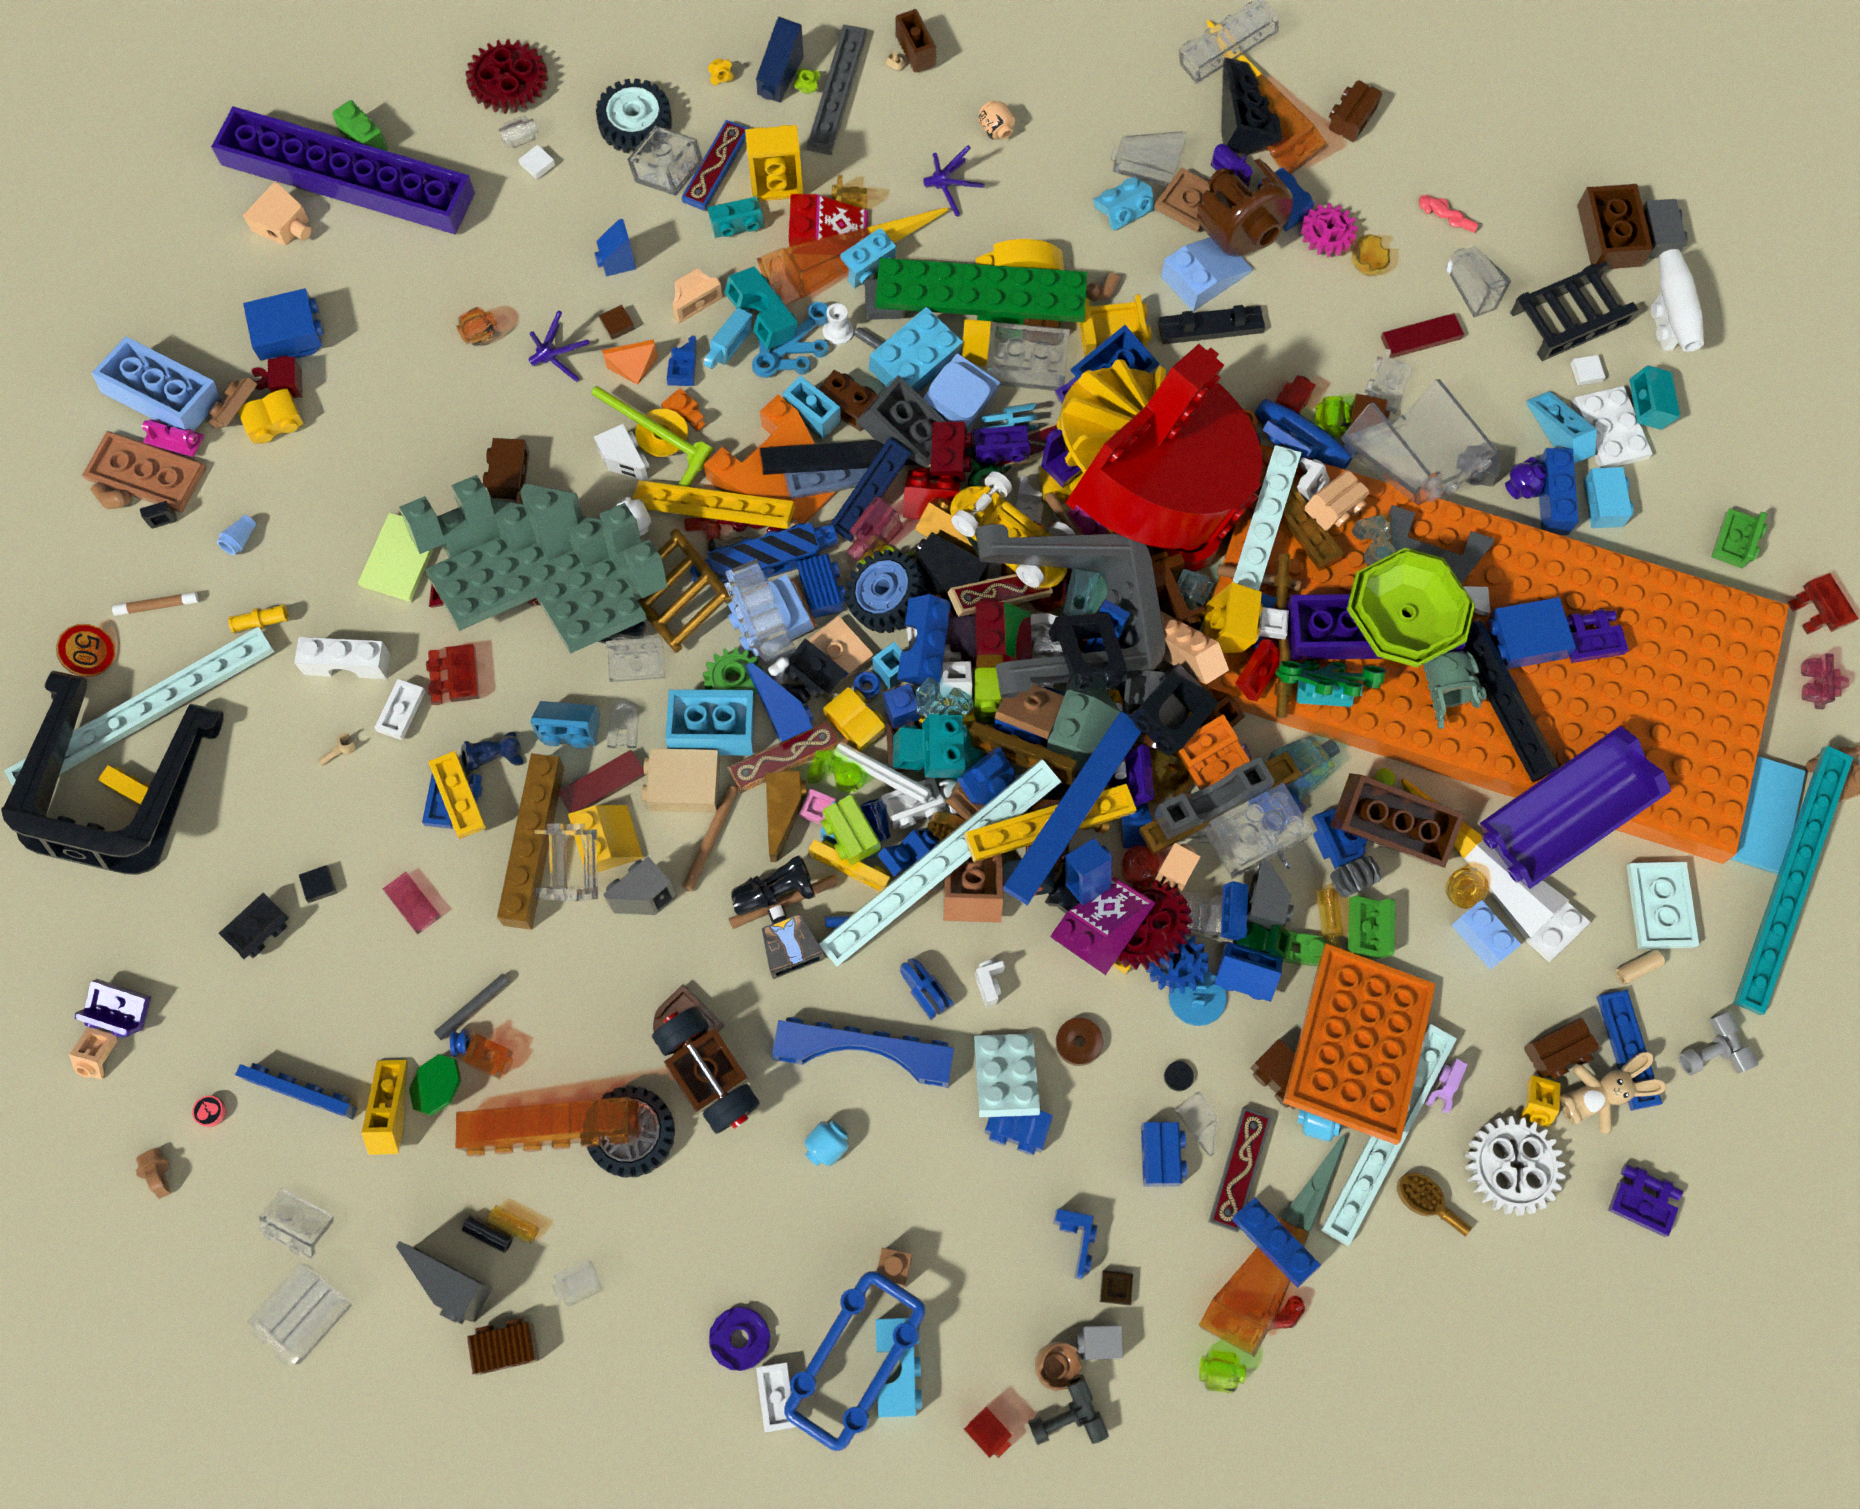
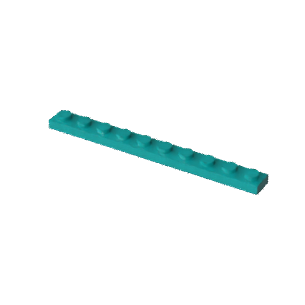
(1793, 881)

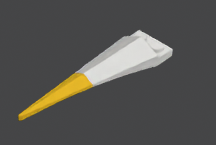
(1538, 913)

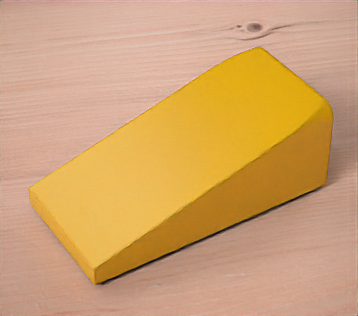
(976, 341)

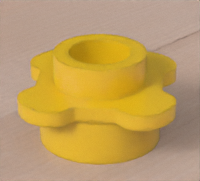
(718, 66)

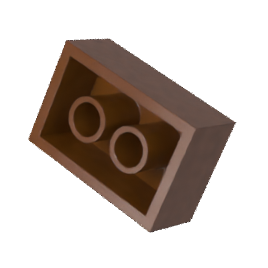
(1615, 226)

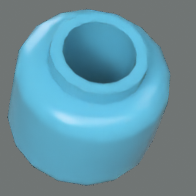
(1318, 1127)
(826, 1143)

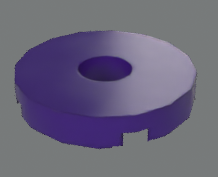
(758, 1339)

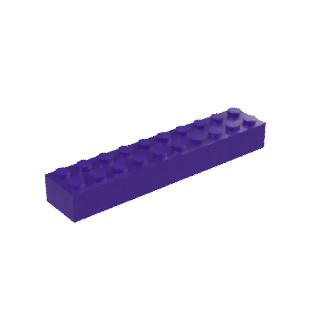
(343, 170)

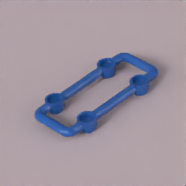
(805, 1384)

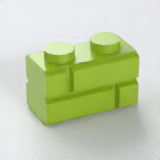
(986, 694)
(850, 829)

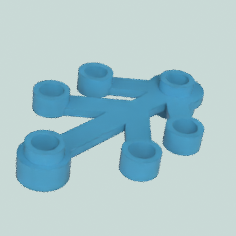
(793, 347)

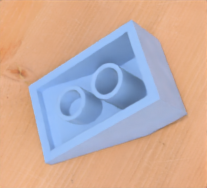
(1202, 272)

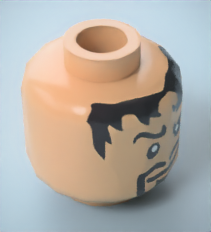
(996, 120)

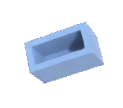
(1486, 934)

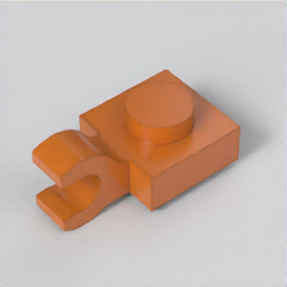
(686, 407)

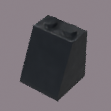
(948, 566)

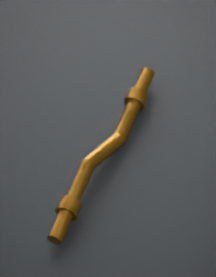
(1283, 583)

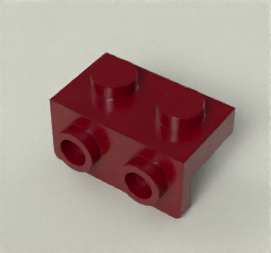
(950, 449)

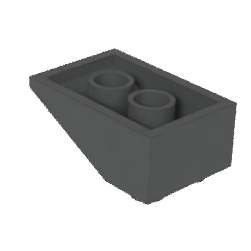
(902, 416)
(447, 1287)

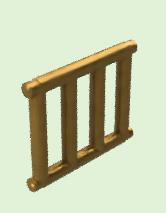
(707, 577)

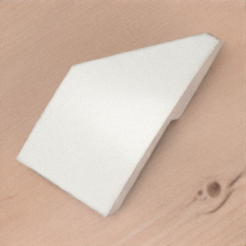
(1029, 501)

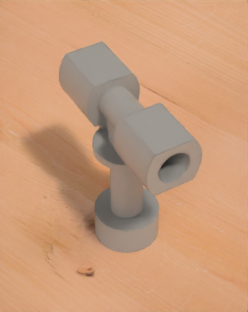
(1725, 1045)

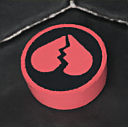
(209, 1111)

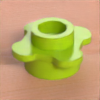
(804, 85)

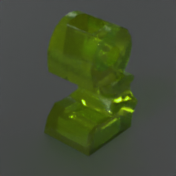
(847, 775)

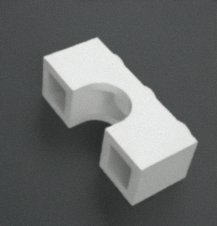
(323, 655)

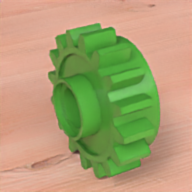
(727, 666)

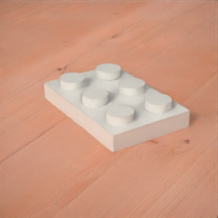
(1618, 433)

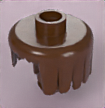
(1241, 218)

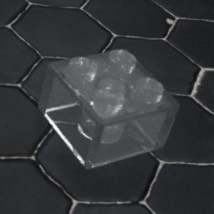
(665, 160)

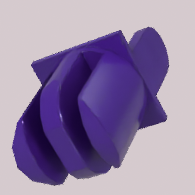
(1226, 158)

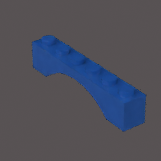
(803, 1042)

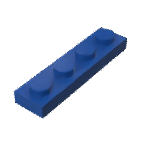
(285, 1085)

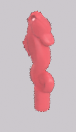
(1441, 209)

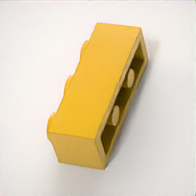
(126, 786)

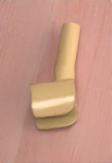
(340, 748)

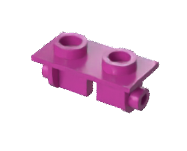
(171, 438)

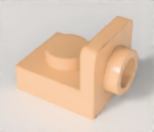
(92, 1052)

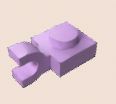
(1450, 1079)

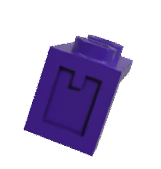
(1054, 459)

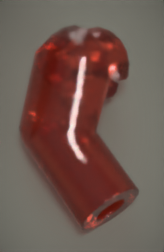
(706, 524)
(1290, 1313)

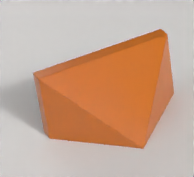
(631, 360)

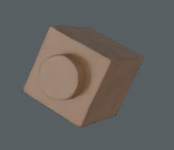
(894, 1265)

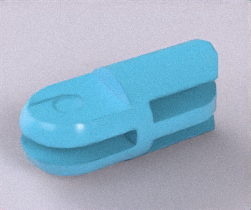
(1010, 419)

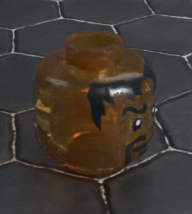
(476, 326)

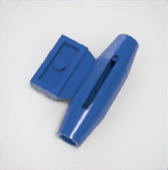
(1301, 434)

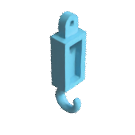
(729, 338)

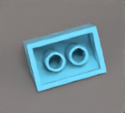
(711, 721)

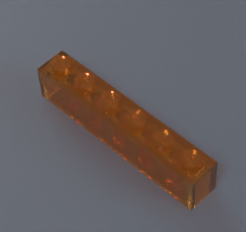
(547, 1125)

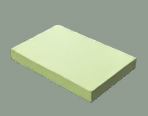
(394, 562)

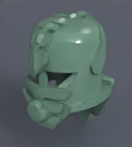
(1453, 682)

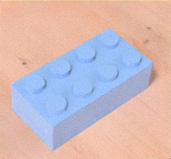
(156, 385)

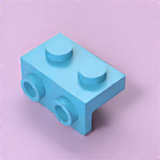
(1125, 202)
(865, 255)

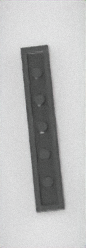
(837, 90)

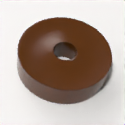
(1088, 1032)

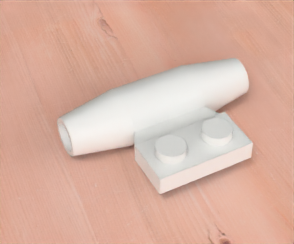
(1677, 306)

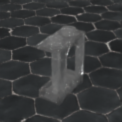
(558, 886)

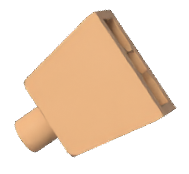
(278, 216)

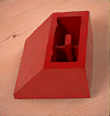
(923, 487)

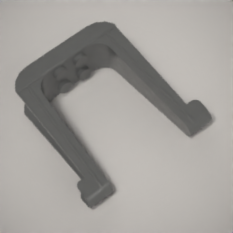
(1129, 583)

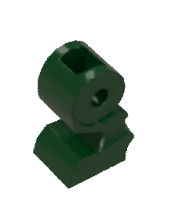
(1271, 942)

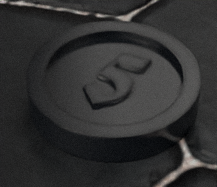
(1178, 1076)

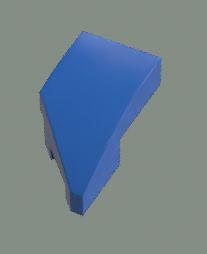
(682, 364)

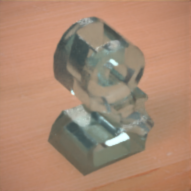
(1378, 530)
(1195, 588)
(931, 701)

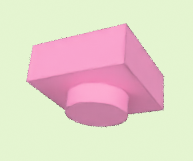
(813, 806)

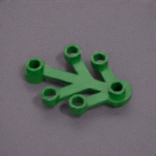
(1329, 675)

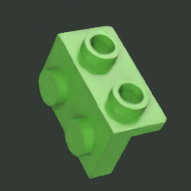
(1739, 538)
(1371, 927)

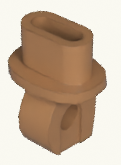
(153, 1168)

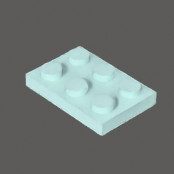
(1662, 905)
(1006, 1075)

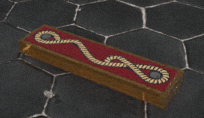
(783, 756)

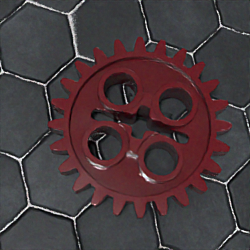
(506, 76)
(1158, 940)

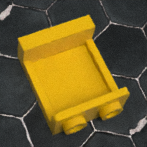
(1105, 320)

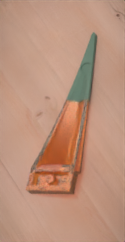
(1253, 1295)

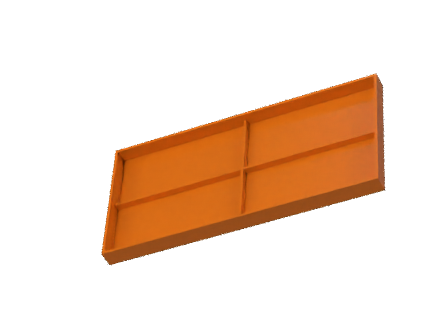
(1685, 688)

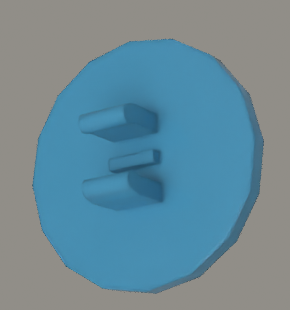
(1200, 1005)

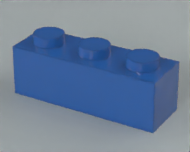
(1234, 910)

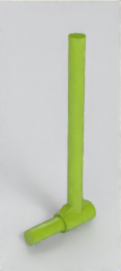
(696, 453)

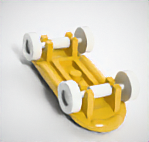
(987, 506)

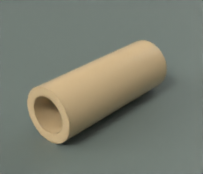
(1640, 967)

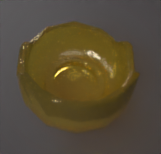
(1370, 256)

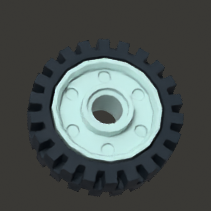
(631, 112)

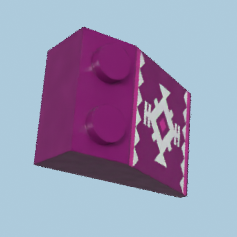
(1103, 925)

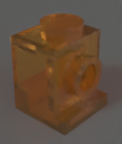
(477, 1051)

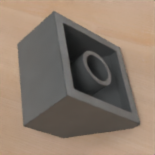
(1268, 898)

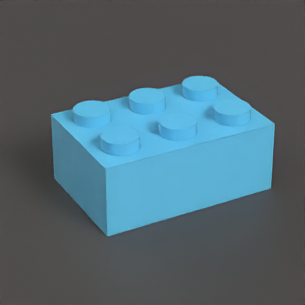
(916, 351)

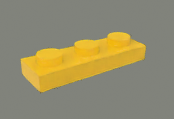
(457, 795)
(873, 877)

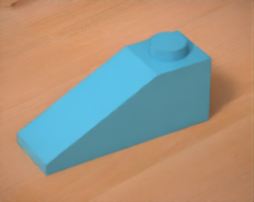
(1564, 425)

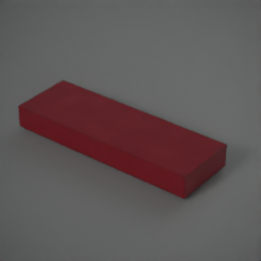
(1422, 335)
(602, 782)

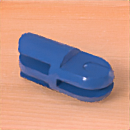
(925, 988)

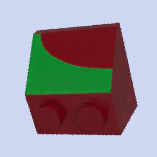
(1001, 633)

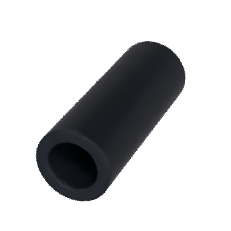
(487, 1233)

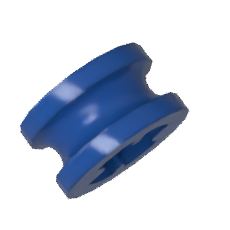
(459, 1042)

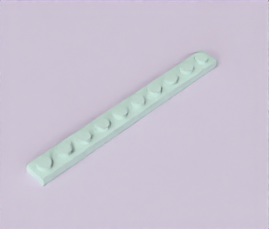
(161, 699)
(935, 865)

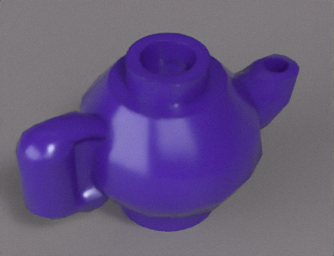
(1526, 479)

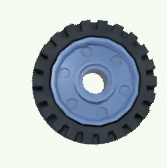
(867, 591)

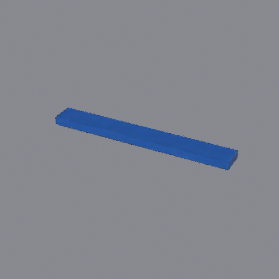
(1072, 809)

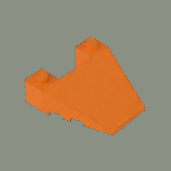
(747, 477)

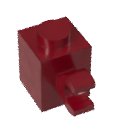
(282, 374)

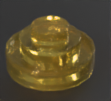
(1466, 887)

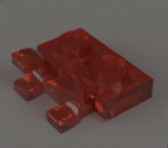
(1829, 602)

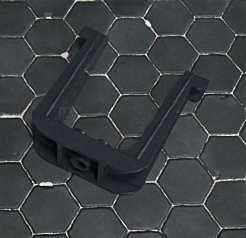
(123, 851)

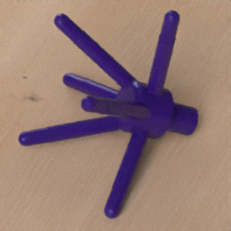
(943, 177)
(547, 351)

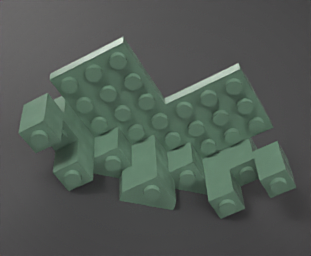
(511, 552)

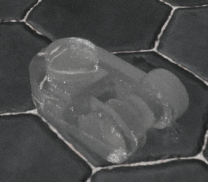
(623, 716)

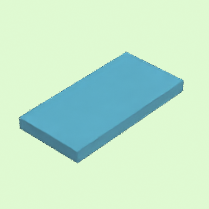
(1769, 814)

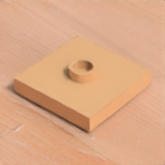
(842, 646)

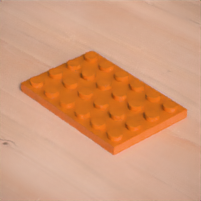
(1360, 1044)

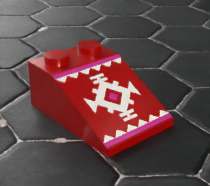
(822, 217)

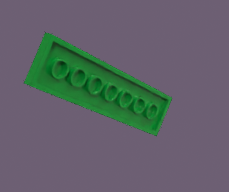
(981, 290)

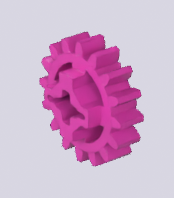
(1329, 230)

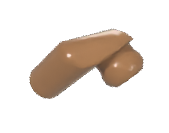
(1104, 291)
(110, 499)

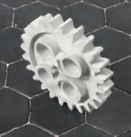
(1542, 1166)

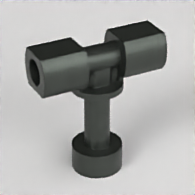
(1080, 1411)

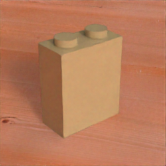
(682, 780)

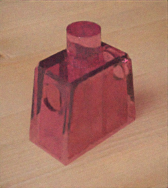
(874, 529)

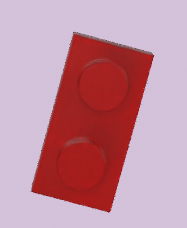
(1259, 670)

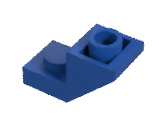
(910, 850)

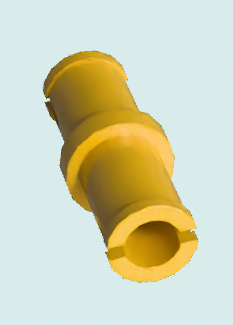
(258, 618)

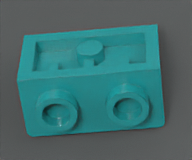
(736, 217)
(1307, 695)

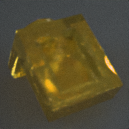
(850, 195)

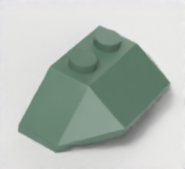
(1082, 723)

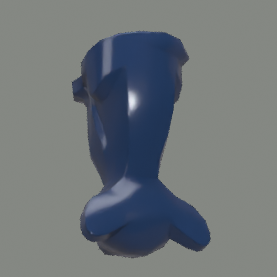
(481, 753)

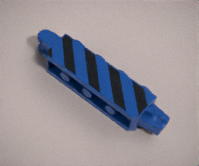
(775, 551)

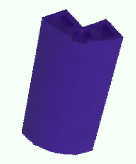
(1574, 807)

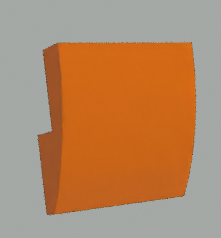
(1212, 753)

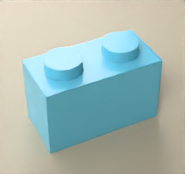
(815, 408)
(1608, 497)

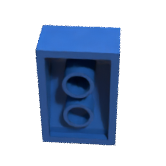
(1119, 346)

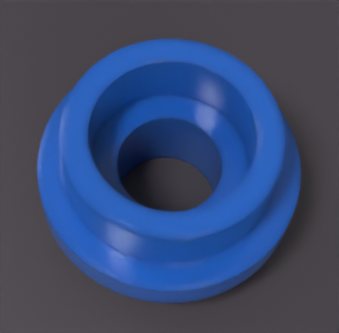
(868, 677)

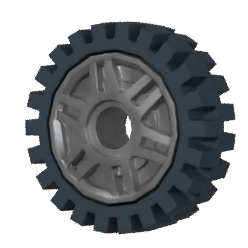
(654, 1140)

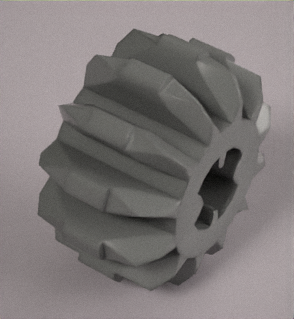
(1356, 876)

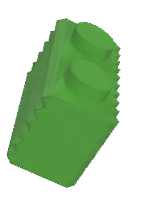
(358, 126)

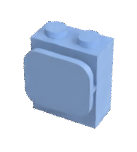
(961, 392)
(790, 606)

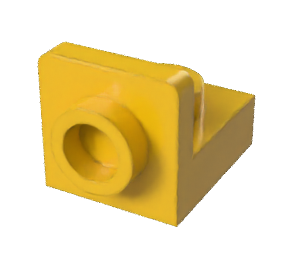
(1541, 1101)

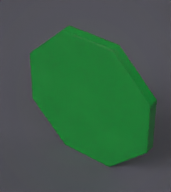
(435, 1084)

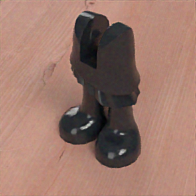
(762, 892)

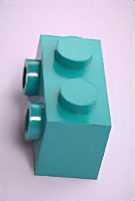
(1654, 397)
(944, 746)

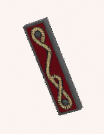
(1240, 1168)

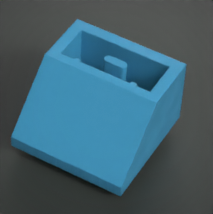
(566, 724)

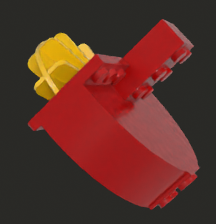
(1161, 451)

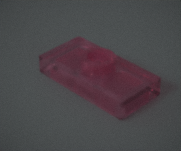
(411, 902)

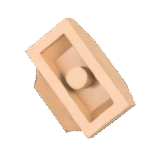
(695, 293)

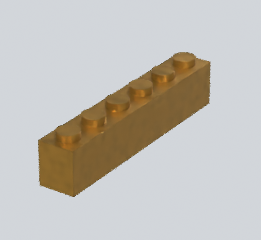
(530, 849)

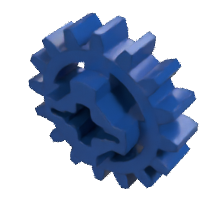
(1186, 971)

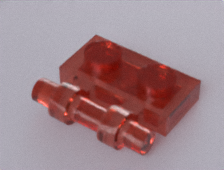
(461, 671)

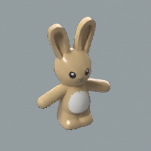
(1613, 1089)

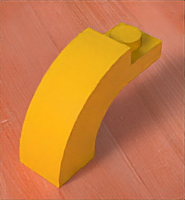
(1024, 253)

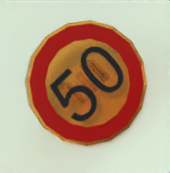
(85, 650)

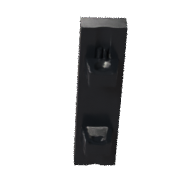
(1211, 324)

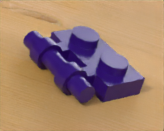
(1599, 642)
(1642, 1208)

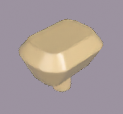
(895, 61)

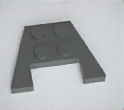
(1461, 565)

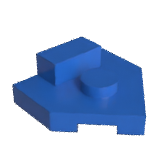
(987, 777)
(1334, 843)

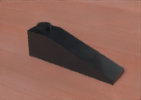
(1246, 119)

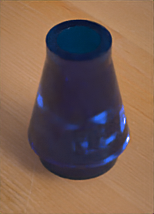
(877, 817)

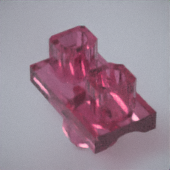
(1826, 683)

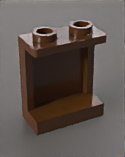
(1172, 599)

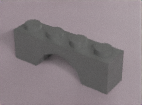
(1201, 806)

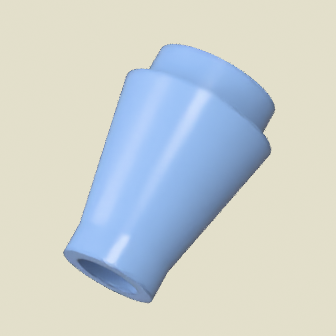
(235, 536)

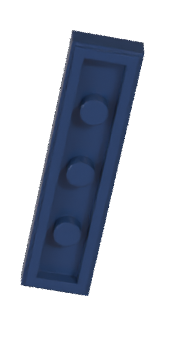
(873, 483)

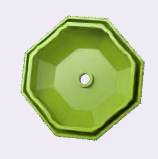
(1424, 589)

